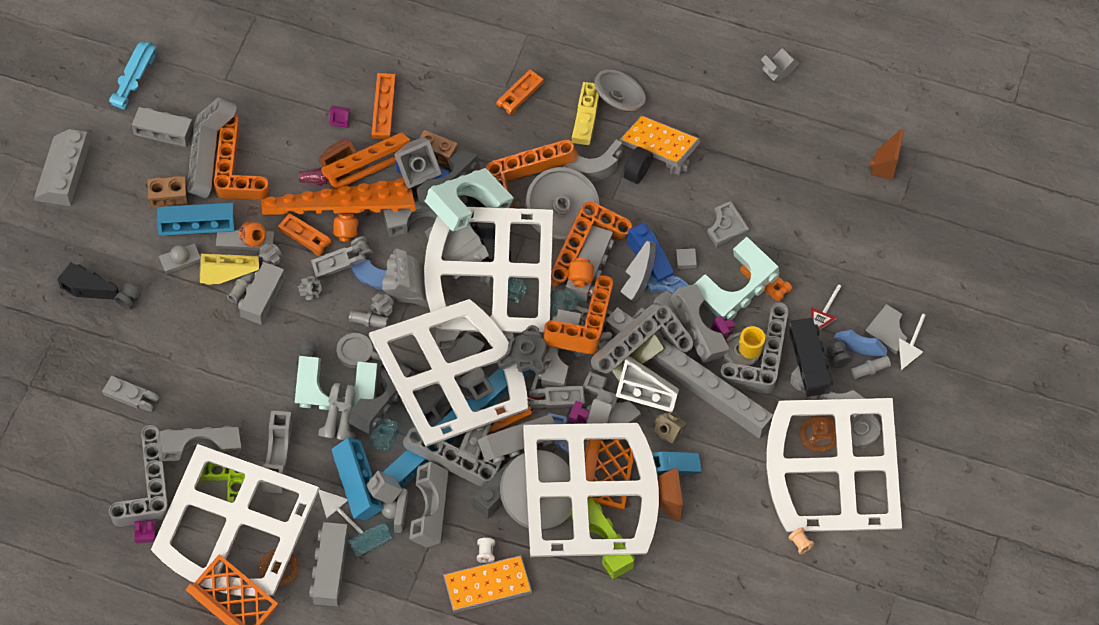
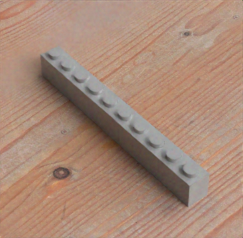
(701, 381)

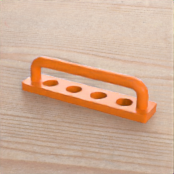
(333, 171)

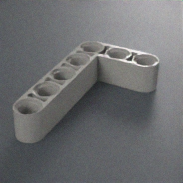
(204, 145)
(640, 335)
(770, 355)
(454, 466)
(153, 482)

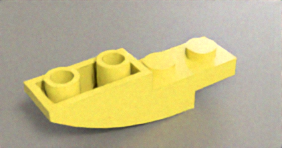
(586, 114)

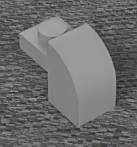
(780, 65)

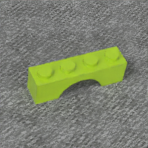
(614, 564)

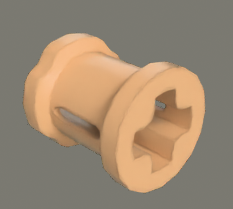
(801, 540)

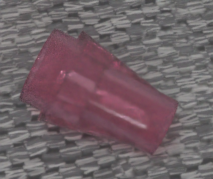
(312, 177)

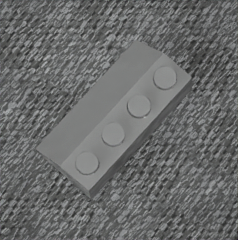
(63, 168)

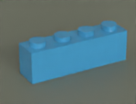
(195, 219)
(355, 475)

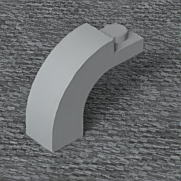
(601, 167)

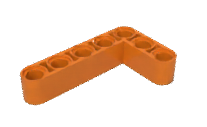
(540, 158)
(228, 178)
(579, 236)
(587, 337)

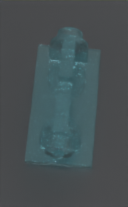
(370, 539)

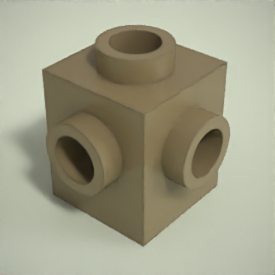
(669, 427)

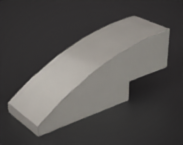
(640, 272)

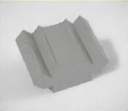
(462, 246)
(405, 279)

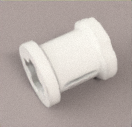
(485, 550)

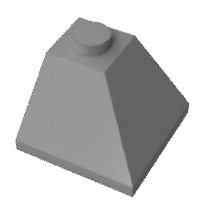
(417, 162)

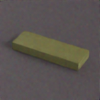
(643, 353)

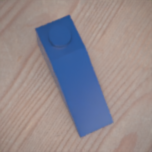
(637, 238)

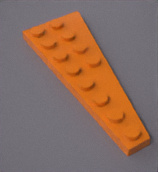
(344, 199)

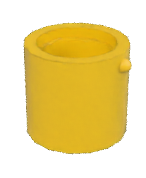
(752, 342)

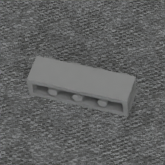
(595, 249)
(510, 440)
(330, 564)

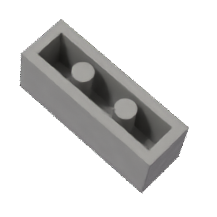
(162, 126)
(261, 293)

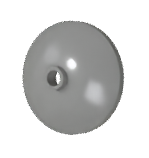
(619, 90)

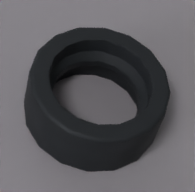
(637, 165)

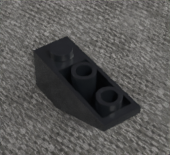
(81, 283)

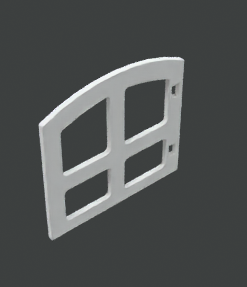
(499, 269)
(444, 373)
(844, 464)
(580, 489)
(236, 515)

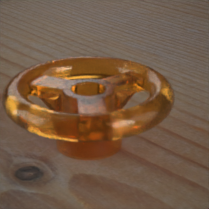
(818, 424)
(262, 567)

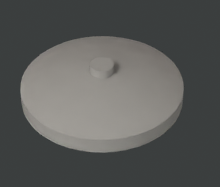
(564, 193)
(514, 493)

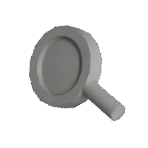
(355, 349)

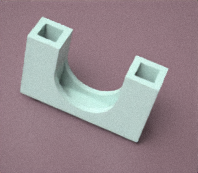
(479, 184)
(762, 272)
(309, 390)

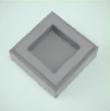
(686, 258)
(594, 383)

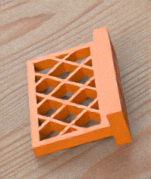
(592, 459)
(217, 607)

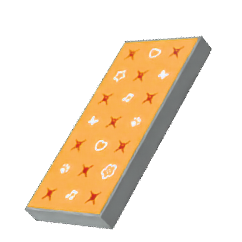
(662, 140)
(487, 584)

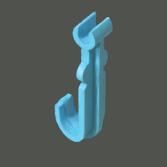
(142, 56)

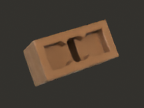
(442, 148)
(167, 195)

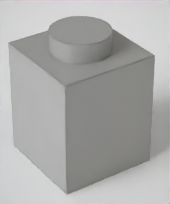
(384, 487)

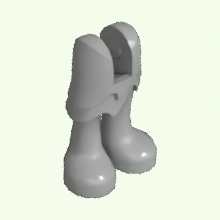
(345, 405)

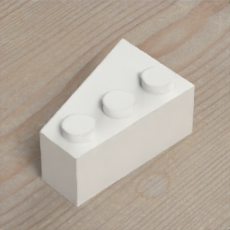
(646, 387)

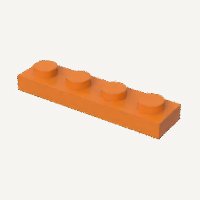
(383, 106)

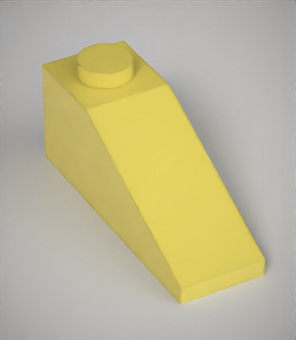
(222, 268)

